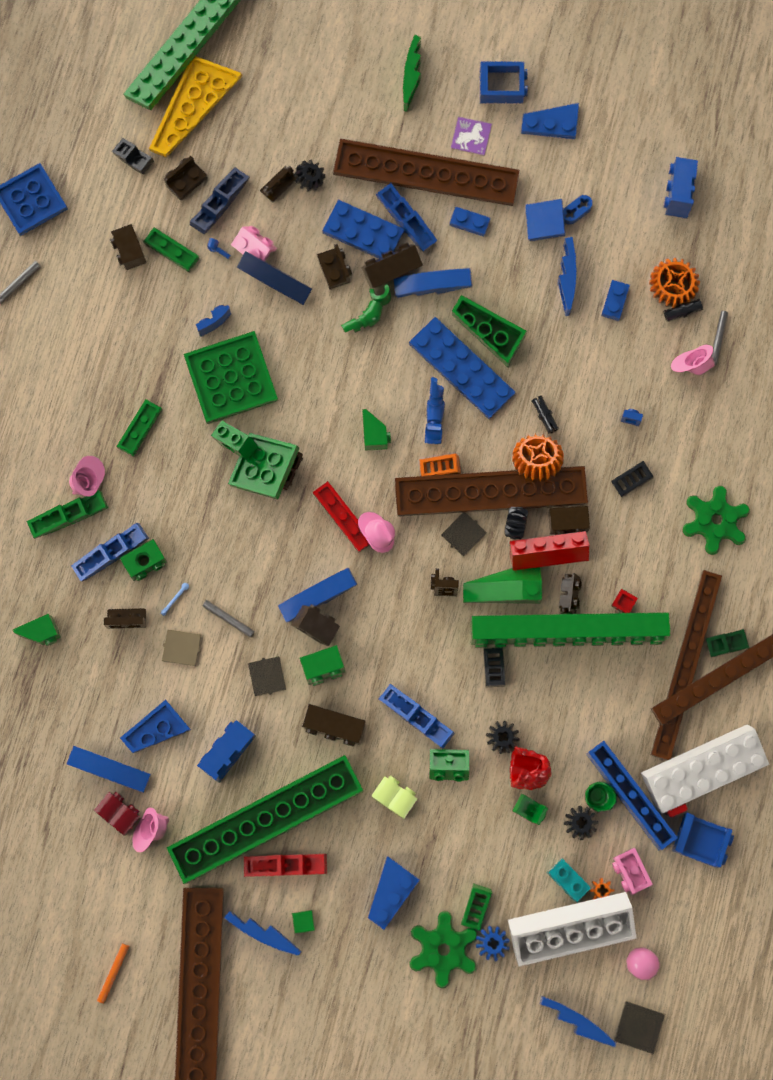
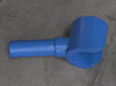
(213, 247)

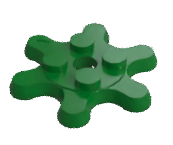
(716, 532)
(433, 939)

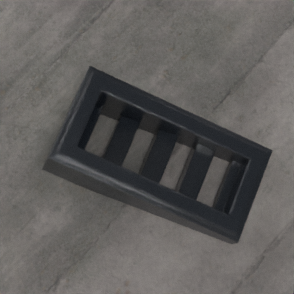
(643, 466)
(494, 683)

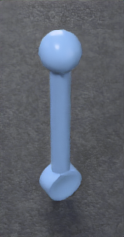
(185, 586)

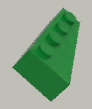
(490, 329)

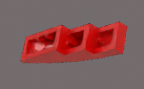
(285, 865)

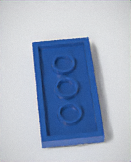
(362, 230)

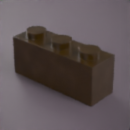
(391, 265)
(333, 725)

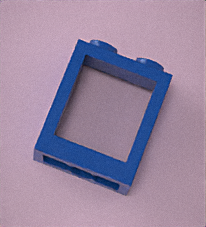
(512, 97)

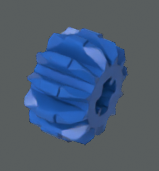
(496, 937)

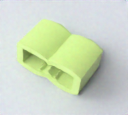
(394, 797)

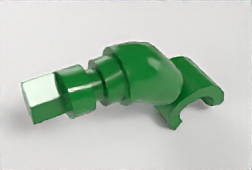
(372, 313)

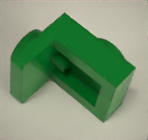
(530, 809)

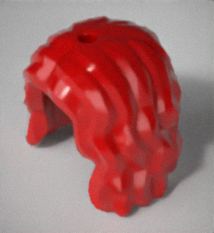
(529, 769)

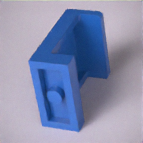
(703, 841)

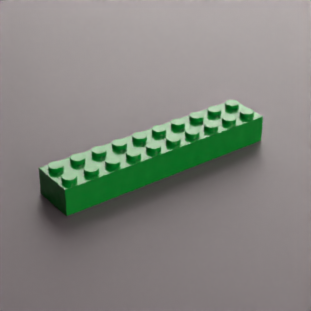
(569, 628)
(264, 819)

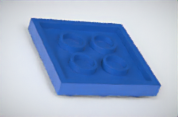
(30, 199)

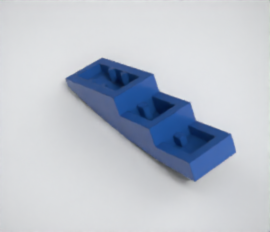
(406, 217)
(568, 280)
(434, 281)
(109, 552)
(318, 594)
(416, 716)
(108, 769)
(270, 937)
(582, 1025)

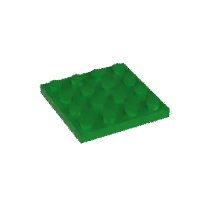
(230, 377)

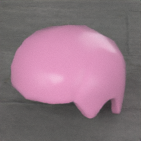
(642, 963)

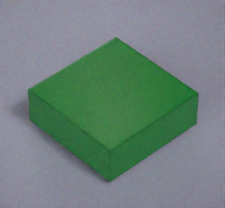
(303, 921)

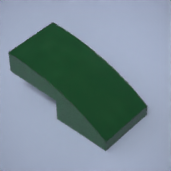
(727, 643)

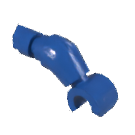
(435, 413)

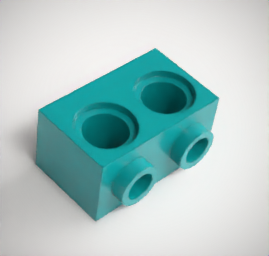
(568, 880)

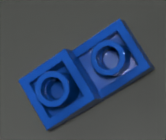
(219, 314)

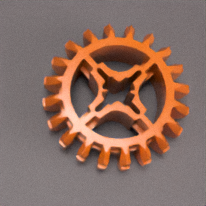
(667, 269)
(537, 453)

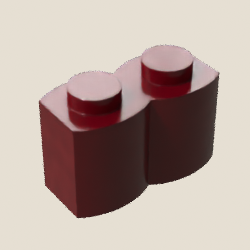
(117, 812)

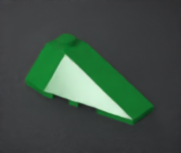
(506, 586)

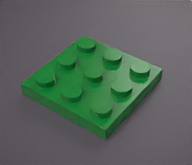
(266, 468)

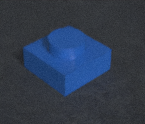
(631, 417)

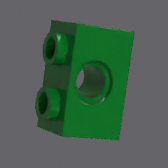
(234, 440)
(148, 550)

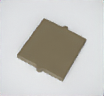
(181, 647)

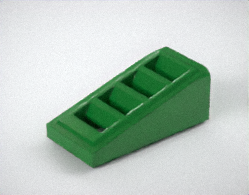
(482, 890)

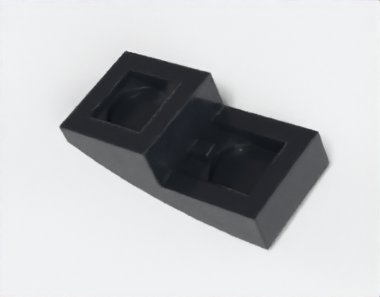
(132, 156)

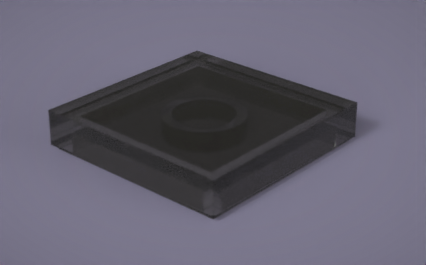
(639, 1027)

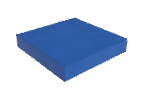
(545, 220)

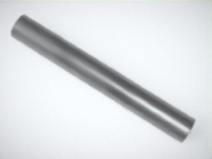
(18, 281)
(719, 335)
(228, 618)

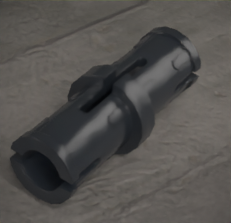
(683, 310)
(545, 414)

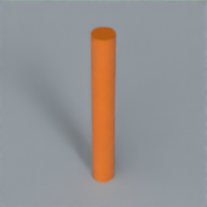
(113, 973)

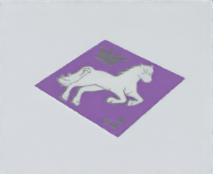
(471, 135)

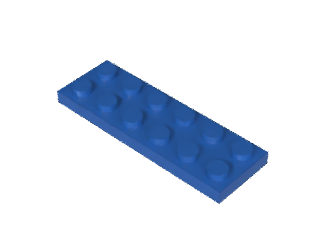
(462, 368)

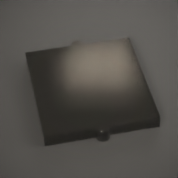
(463, 534)
(267, 676)

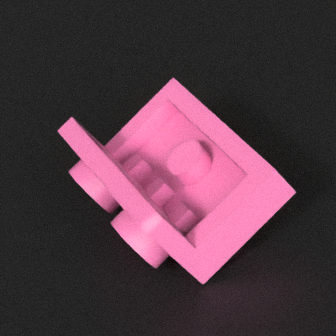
(251, 241)
(632, 871)

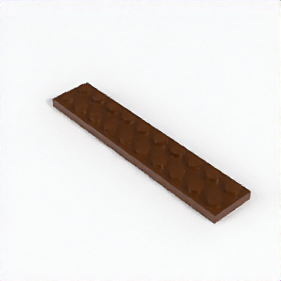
(426, 172)
(488, 492)
(199, 984)

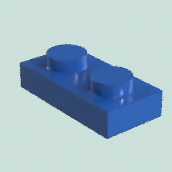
(469, 221)
(615, 300)

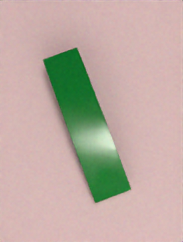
(411, 75)
(66, 515)

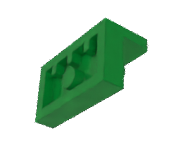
(449, 765)

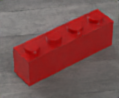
(549, 550)

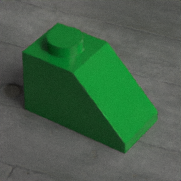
(375, 432)
(41, 630)

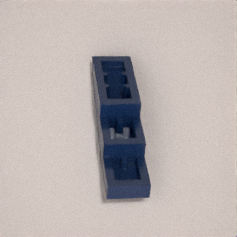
(219, 201)
(274, 277)

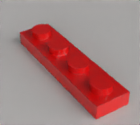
(341, 515)

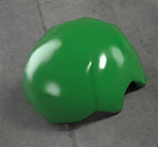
(600, 796)

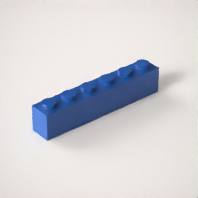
(631, 796)

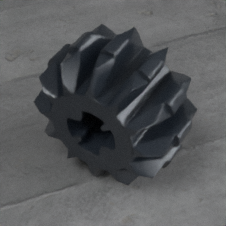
(309, 175)
(516, 523)
(500, 730)
(585, 828)

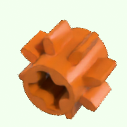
(604, 885)

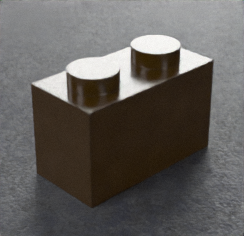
(128, 246)
(568, 520)
(316, 625)

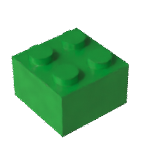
(322, 665)

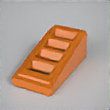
(439, 459)

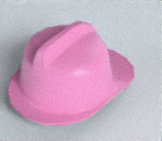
(695, 361)
(87, 476)
(377, 531)
(149, 829)

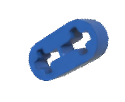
(574, 206)

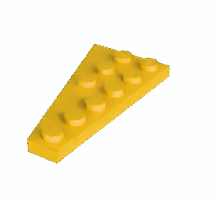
(195, 96)

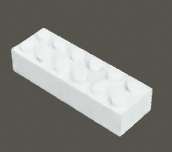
(705, 768)
(572, 929)

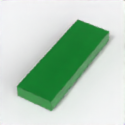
(171, 249)
(139, 427)

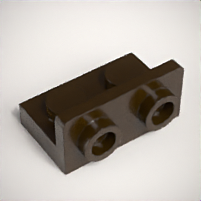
(184, 178)
(334, 267)
(444, 587)
(125, 618)

